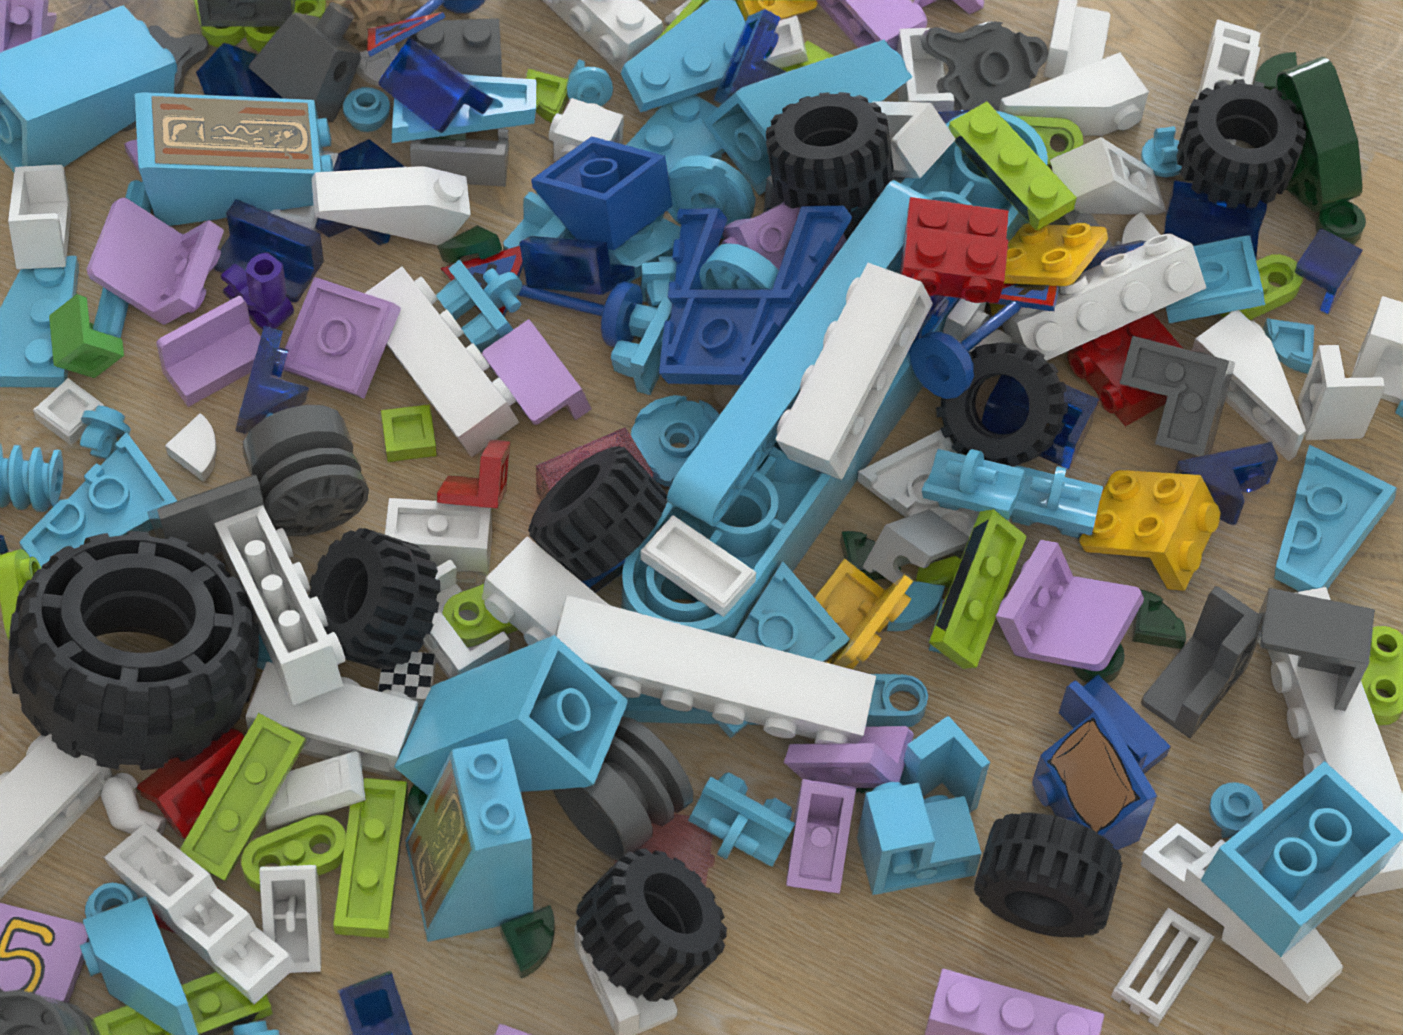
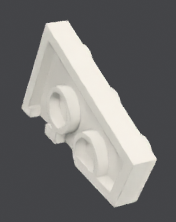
(902, 475)

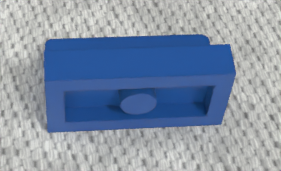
(1138, 735)

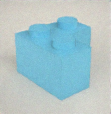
(914, 839)

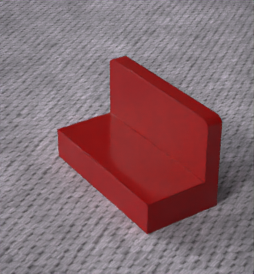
(487, 489)
(186, 786)

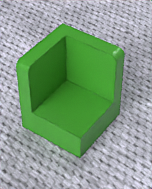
(77, 344)

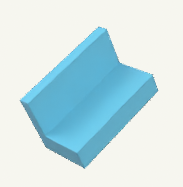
(949, 758)

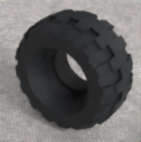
(123, 702)

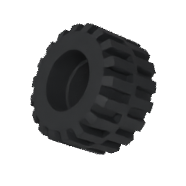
(1245, 115)
(830, 151)
(1045, 406)
(598, 513)
(377, 596)
(1048, 875)
(651, 925)

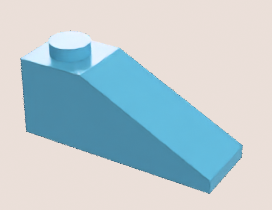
(136, 965)

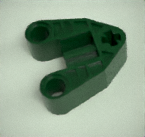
(1330, 156)

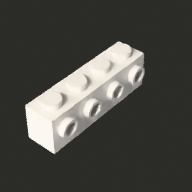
(611, 27)
(1111, 296)
(443, 367)
(853, 370)
(278, 598)

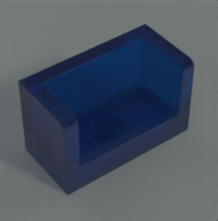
(1009, 408)

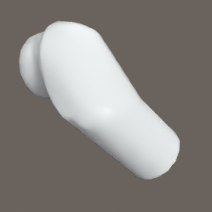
(122, 806)

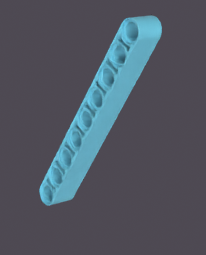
(749, 422)

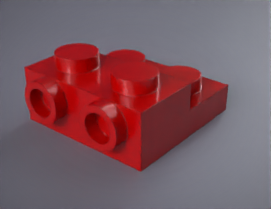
(956, 249)
(1103, 363)

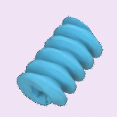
(30, 479)

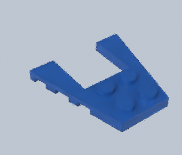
(725, 332)

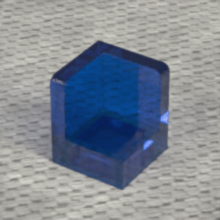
(1329, 264)

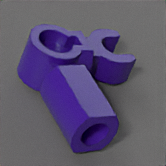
(262, 289)

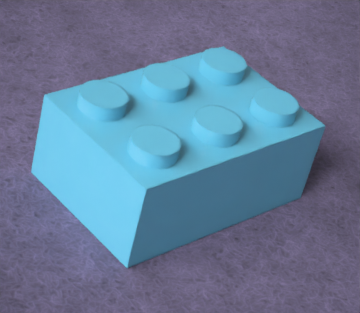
(1302, 858)

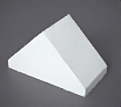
(293, 913)

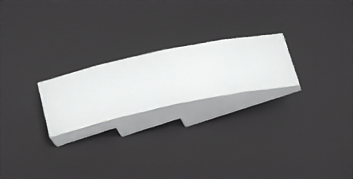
(200, 912)

